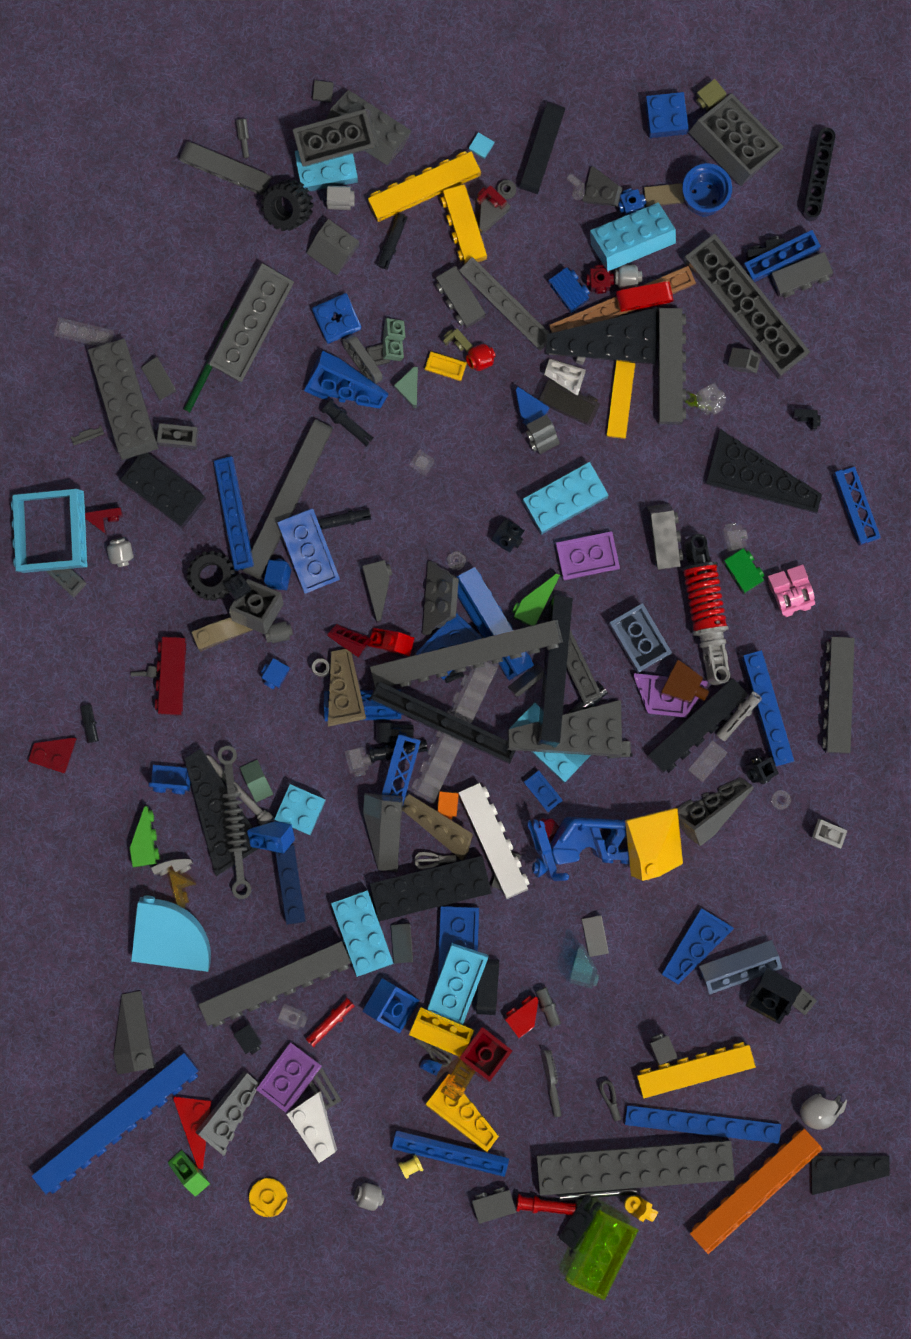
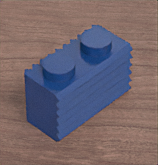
(569, 290)

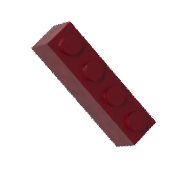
(171, 676)

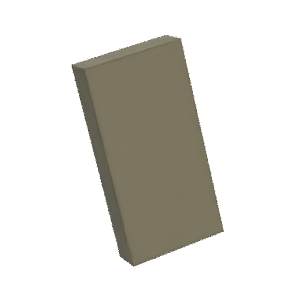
(664, 194)

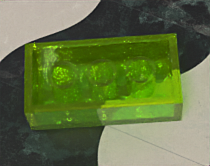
(601, 1254)

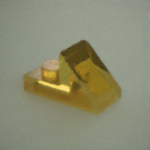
(179, 882)

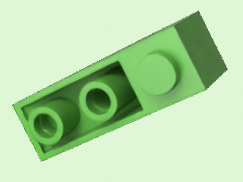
(142, 846)

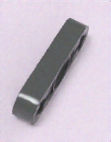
(362, 359)

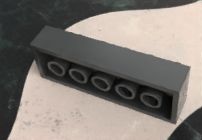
(123, 399)

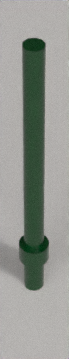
(205, 373)

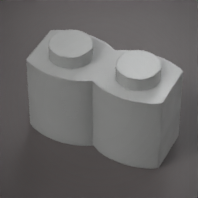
(340, 198)

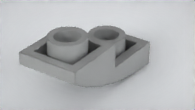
(178, 865)

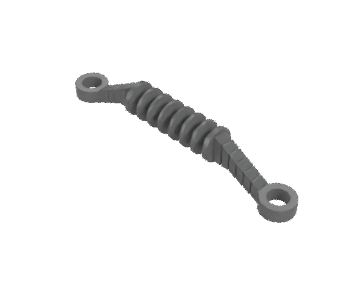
(235, 825)

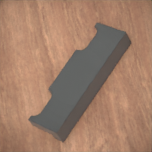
(87, 435)

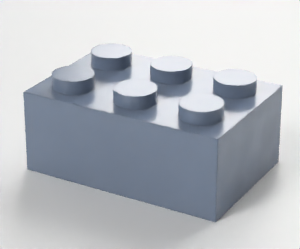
(640, 638)

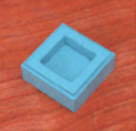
(481, 145)

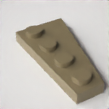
(443, 829)

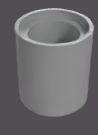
(317, 662)

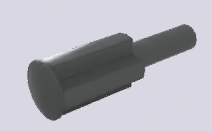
(243, 135)

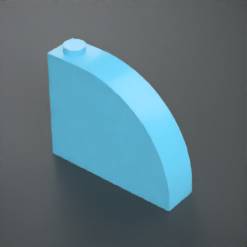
(169, 936)

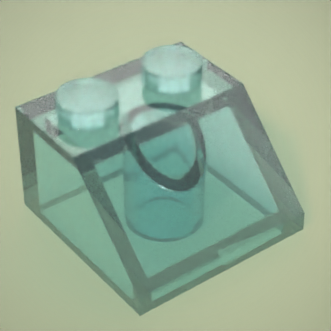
(583, 969)

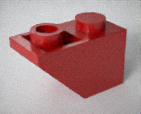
(391, 641)
(524, 1018)

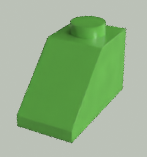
(188, 1173)

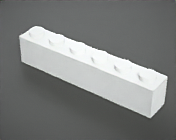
(493, 841)

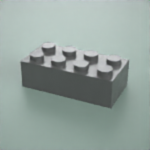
(390, 133)
(336, 137)

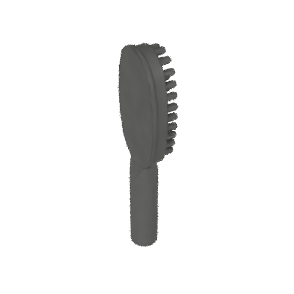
(549, 1069)

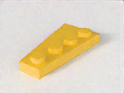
(463, 1117)

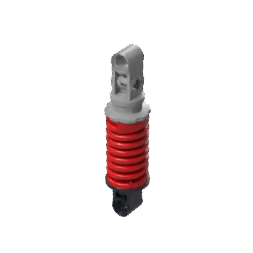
(705, 609)

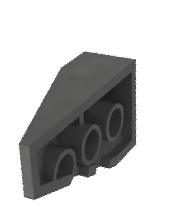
(706, 816)
(383, 823)

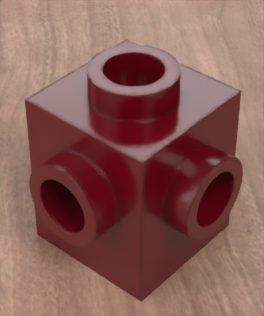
(597, 286)

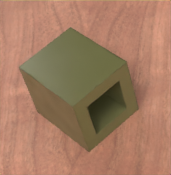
(710, 95)

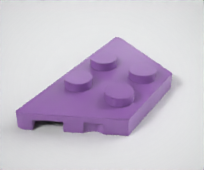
(658, 704)

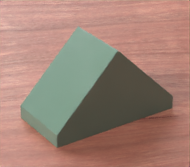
(408, 387)
(256, 781)

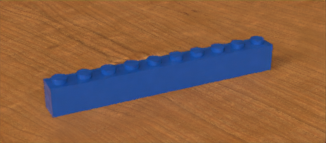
(115, 1123)

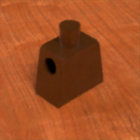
(684, 684)

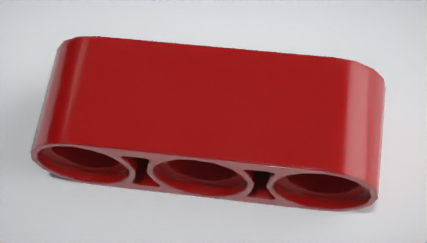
(644, 296)

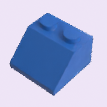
(390, 1005)

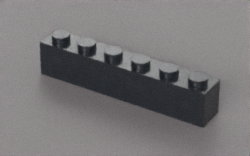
(698, 725)

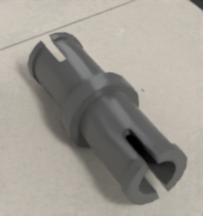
(548, 1007)

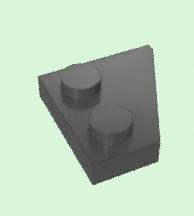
(601, 189)

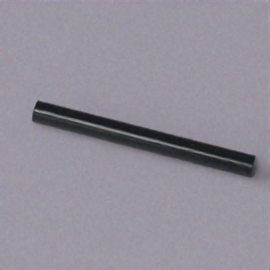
(597, 1194)

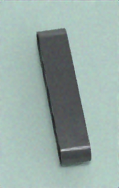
(225, 168)

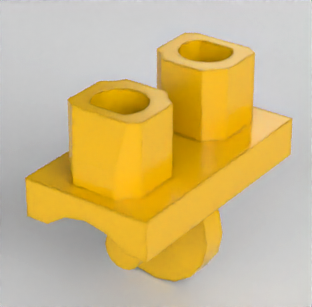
(640, 1208)

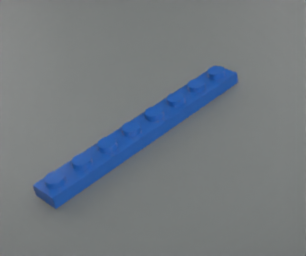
(702, 1124)

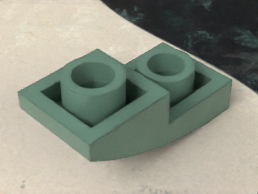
(392, 339)

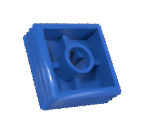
(331, 329)

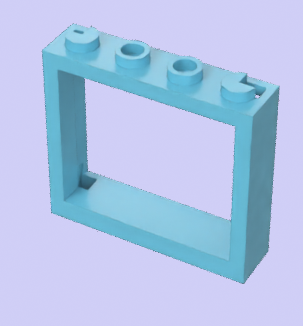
(78, 531)

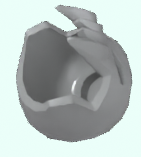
(821, 1112)

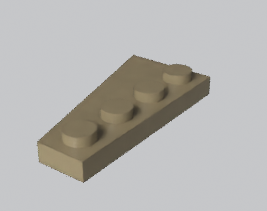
(345, 694)

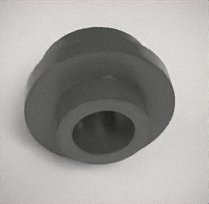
(507, 195)

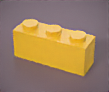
(441, 1032)

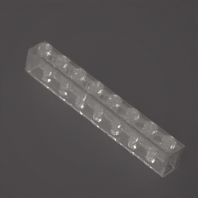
(446, 749)

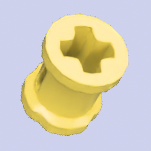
(411, 1166)

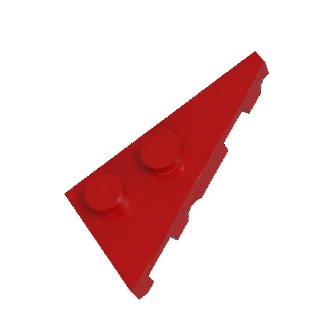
(192, 1115)

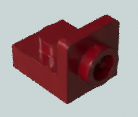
(495, 198)

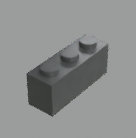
(802, 275)
(459, 297)

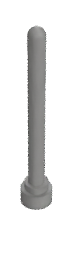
(263, 816)

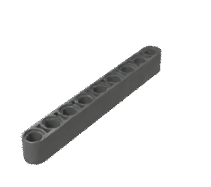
(289, 496)

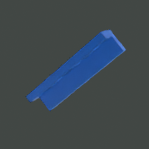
(851, 508)
(372, 710)
(394, 765)

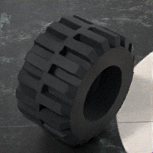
(275, 211)
(202, 561)

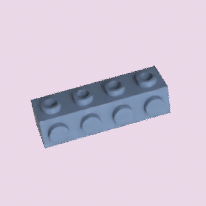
(743, 965)

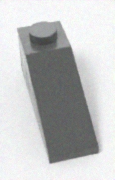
(378, 581)

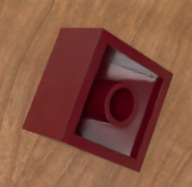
(485, 1055)

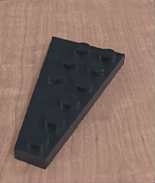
(617, 339)
(751, 474)
(208, 795)

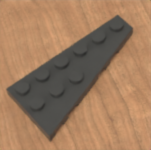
(583, 732)

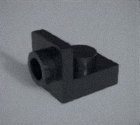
(805, 415)

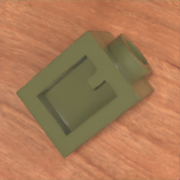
(461, 342)

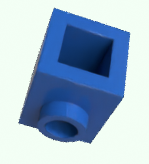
(277, 574)
(274, 674)

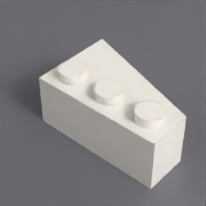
(314, 1127)

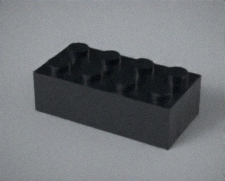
(163, 489)

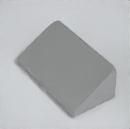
(595, 936)

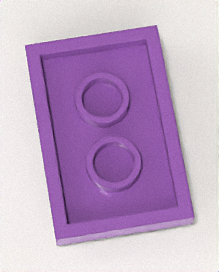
(587, 556)
(288, 1077)

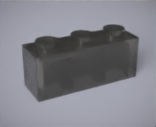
(569, 404)

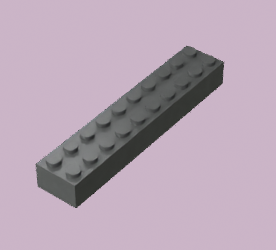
(635, 1167)

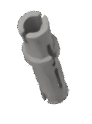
(744, 710)

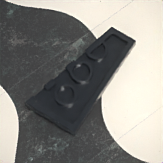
(843, 1171)

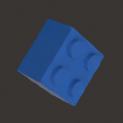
(666, 115)

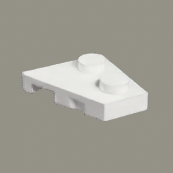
(565, 375)

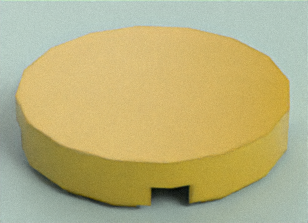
(271, 1191)

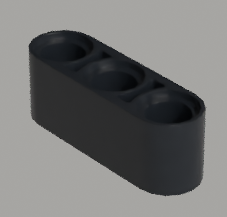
(488, 988)

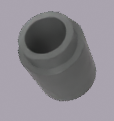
(279, 632)

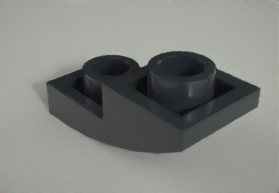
(769, 244)

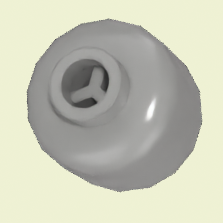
(627, 276)
(120, 552)
(368, 1196)

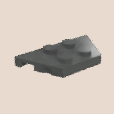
(439, 598)

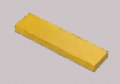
(620, 399)

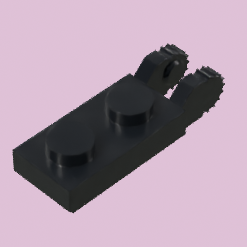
(580, 1223)

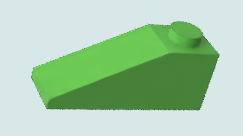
(533, 604)

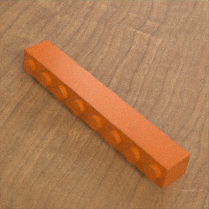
(756, 1190)

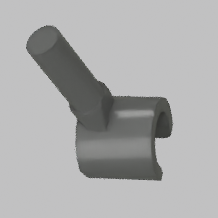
(151, 672)

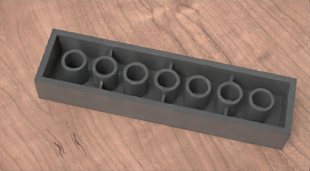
(746, 306)
(275, 983)

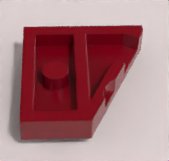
(53, 754)

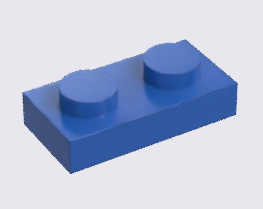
(543, 791)

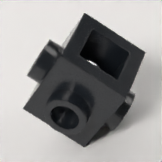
(508, 535)
(761, 769)

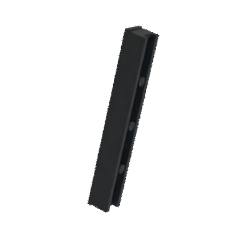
(555, 675)
(442, 722)

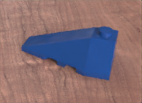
(337, 379)

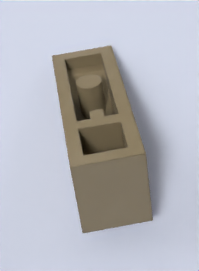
(218, 633)

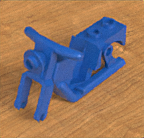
(571, 839)

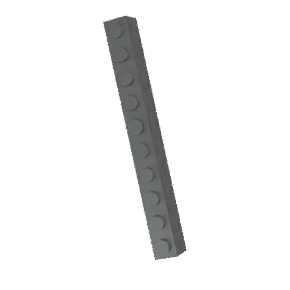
(468, 654)

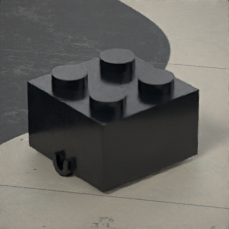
(773, 996)

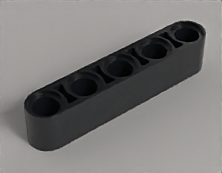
(542, 148)
(819, 165)

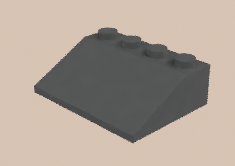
(735, 139)

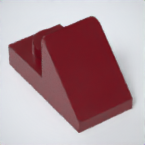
(98, 518)

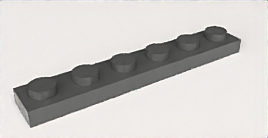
(505, 303)

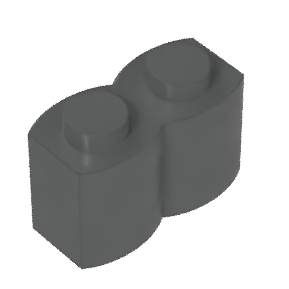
(542, 435)

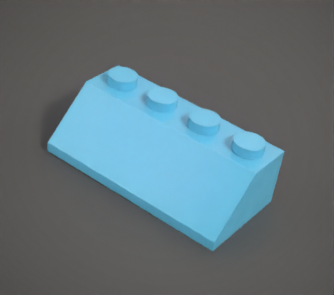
(560, 764)

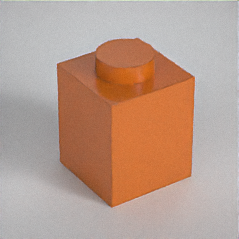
(448, 804)

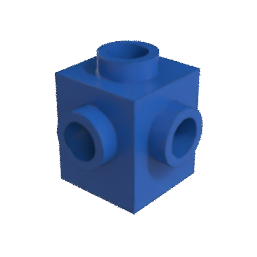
(627, 207)

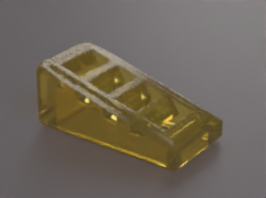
(452, 1089)

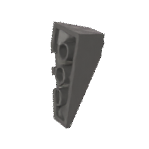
(133, 1042)

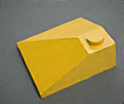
(654, 844)

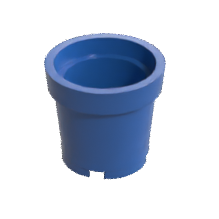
(698, 179)

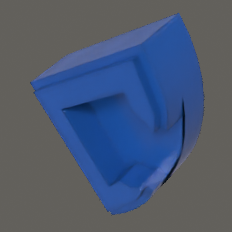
(431, 1066)

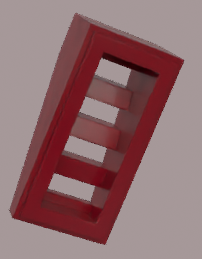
(349, 639)

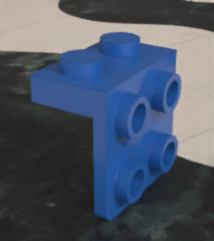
(170, 778)

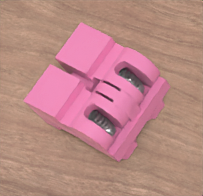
(792, 593)

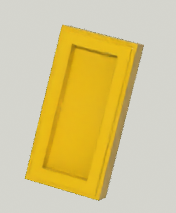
(445, 366)

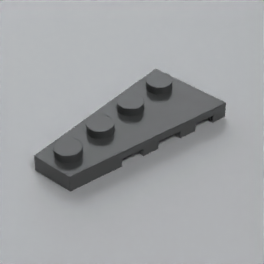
(223, 1120)

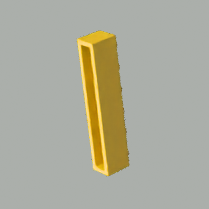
(424, 186)
(695, 1071)

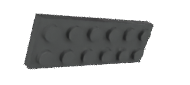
(250, 322)

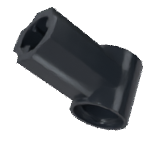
(389, 732)

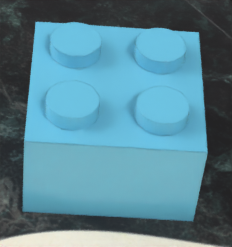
(300, 809)

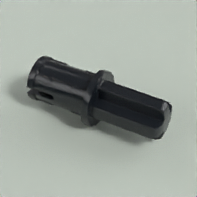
(89, 723)

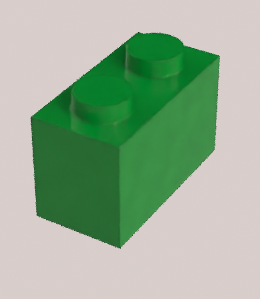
(744, 571)

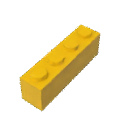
(464, 224)

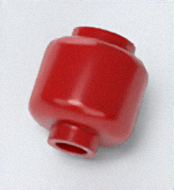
(480, 357)

